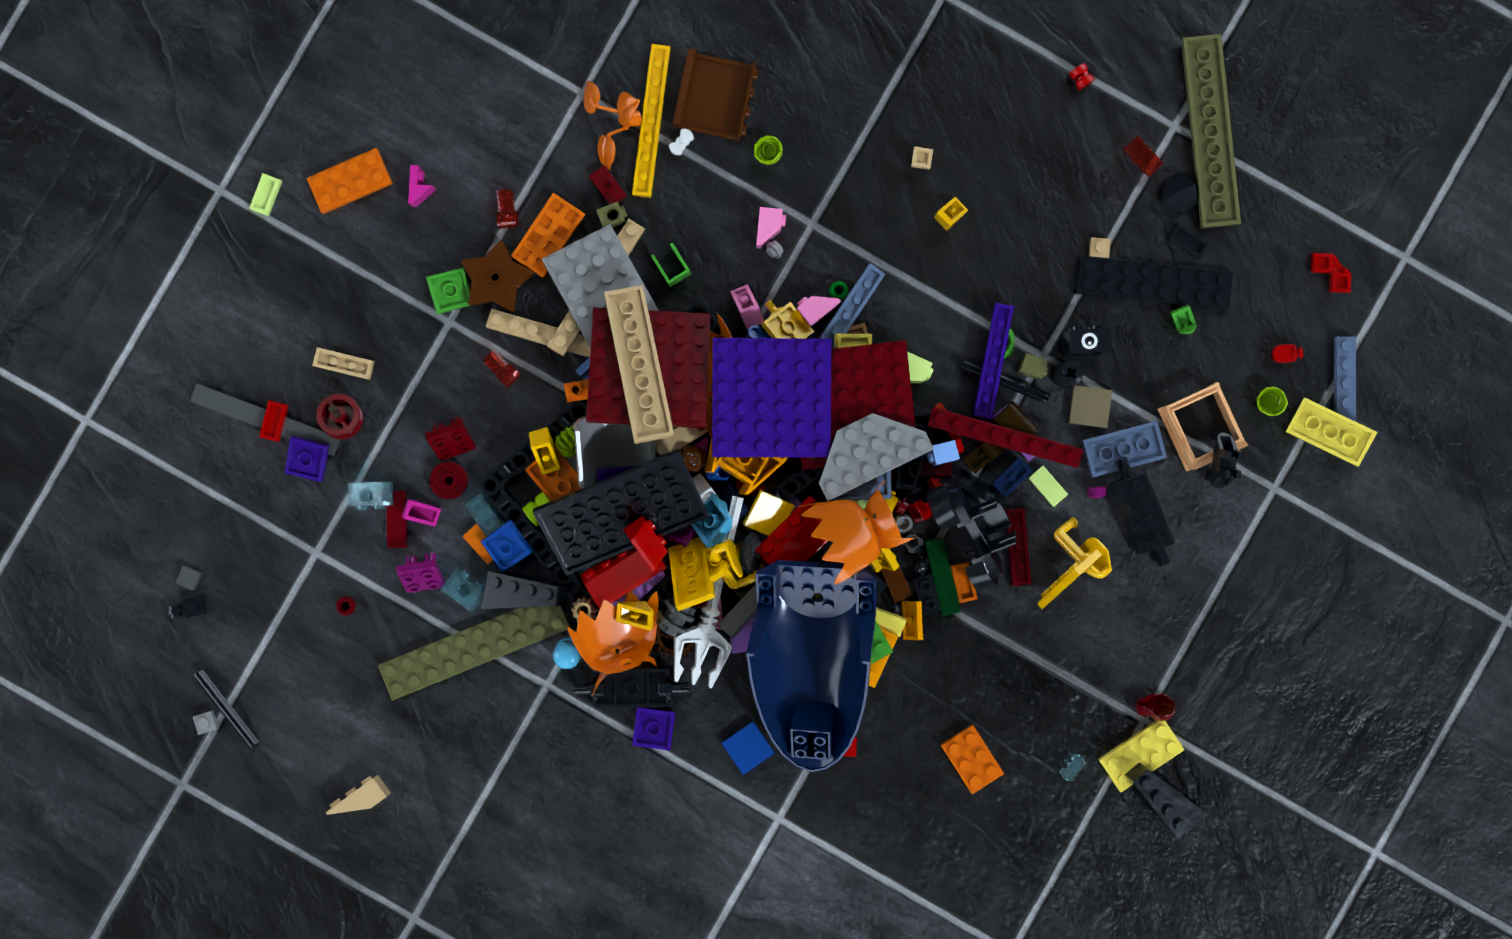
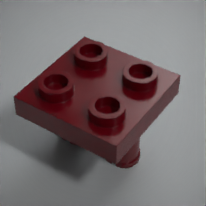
(450, 439)

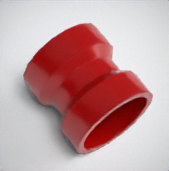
(1081, 76)

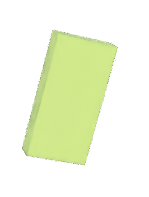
(265, 194)
(1048, 486)

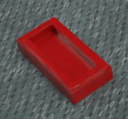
(273, 421)

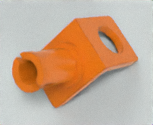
(576, 391)

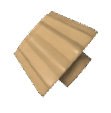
(587, 603)

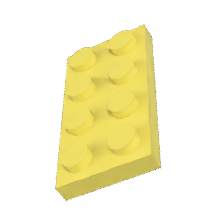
(1331, 432)
(1149, 746)

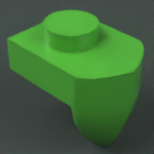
(1183, 320)

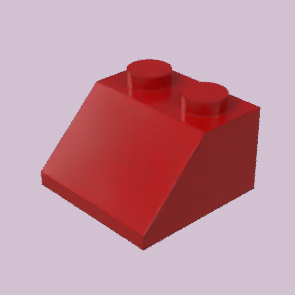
(646, 541)

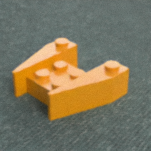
(749, 470)

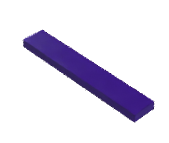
(993, 361)

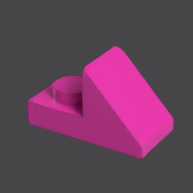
(418, 192)

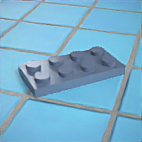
(1139, 444)

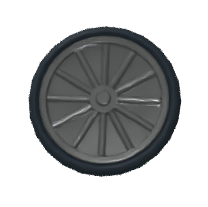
(749, 557)

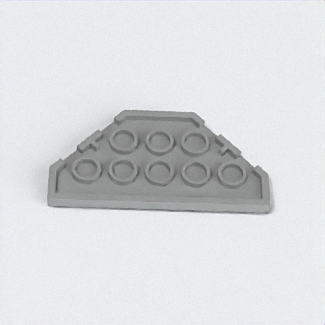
(868, 451)

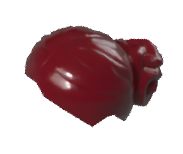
(1157, 706)

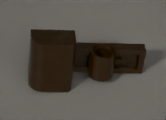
(1009, 417)

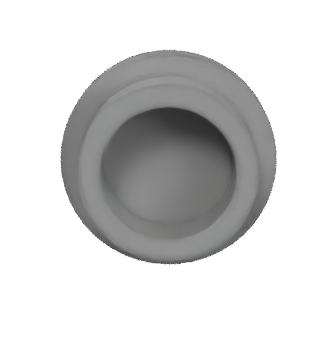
(774, 249)
(904, 523)

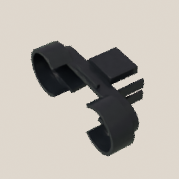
(952, 508)

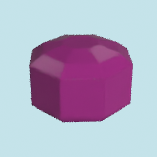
(1096, 492)

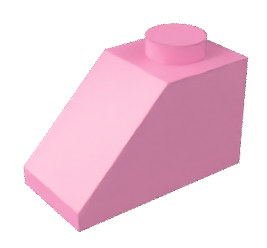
(769, 224)
(747, 306)
(816, 308)

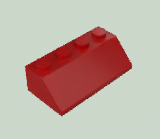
(792, 538)
(618, 576)

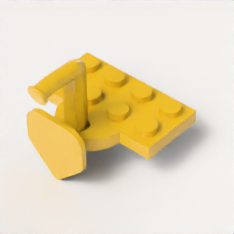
(1089, 557)
(697, 567)

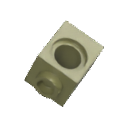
(604, 212)
(1033, 367)

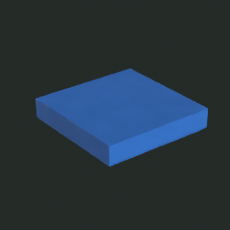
(506, 546)
(748, 747)

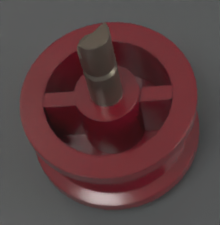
(339, 416)

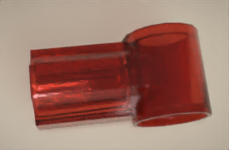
(506, 214)
(505, 372)

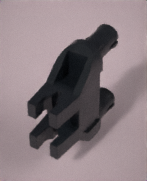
(1224, 460)

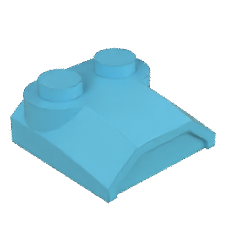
(716, 527)

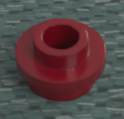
(340, 605)

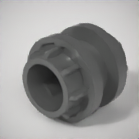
(672, 620)

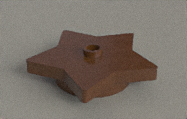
(504, 289)

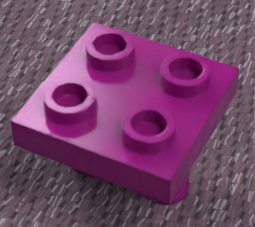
(420, 575)

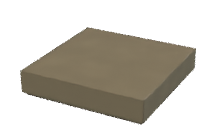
(1090, 406)

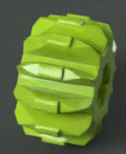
(566, 442)

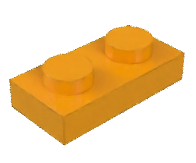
(913, 627)

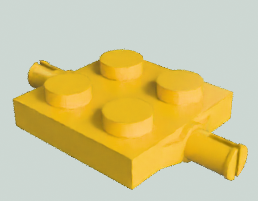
(786, 322)

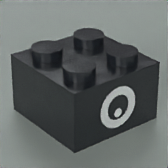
(1085, 341)

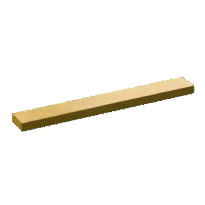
(651, 121)

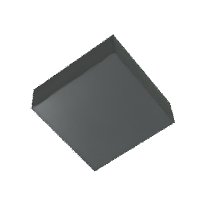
(188, 577)

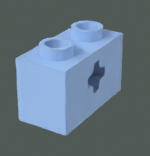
(943, 453)

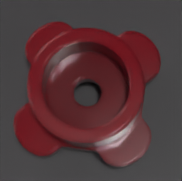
(901, 505)

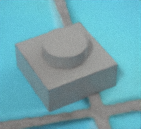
(205, 722)

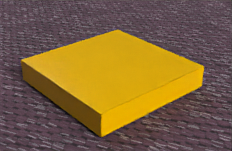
(767, 513)

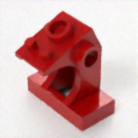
(921, 511)

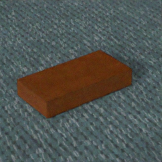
(896, 584)

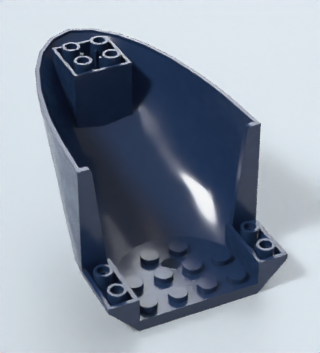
(811, 658)

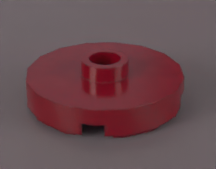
(439, 477)

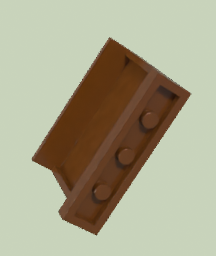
(715, 96)

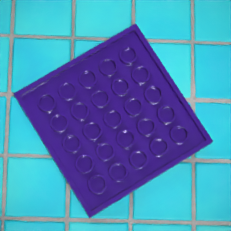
(771, 397)

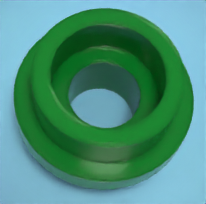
(838, 284)

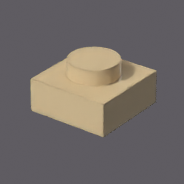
(922, 158)
(1099, 247)

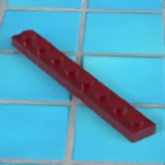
(1005, 437)

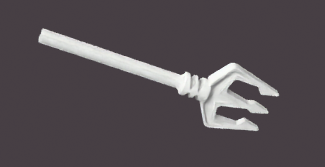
(705, 632)

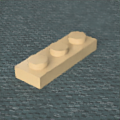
(343, 363)

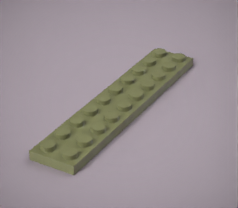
(1211, 131)
(471, 648)

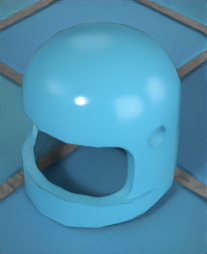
(566, 654)

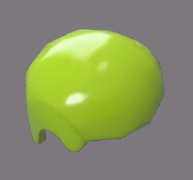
(768, 150)
(1271, 401)

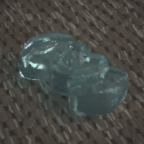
(1073, 768)

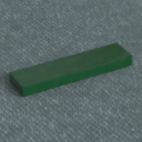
(942, 576)

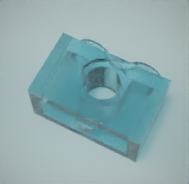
(381, 495)
(484, 514)
(453, 589)

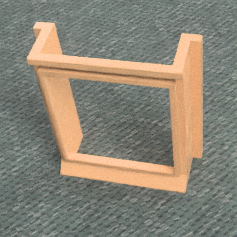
(1178, 437)

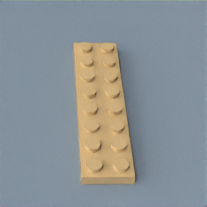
(638, 364)

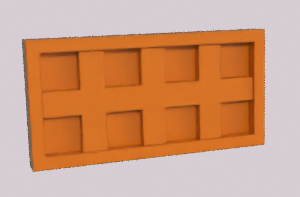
(349, 181)
(548, 233)

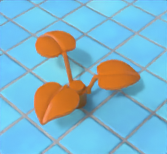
(627, 117)

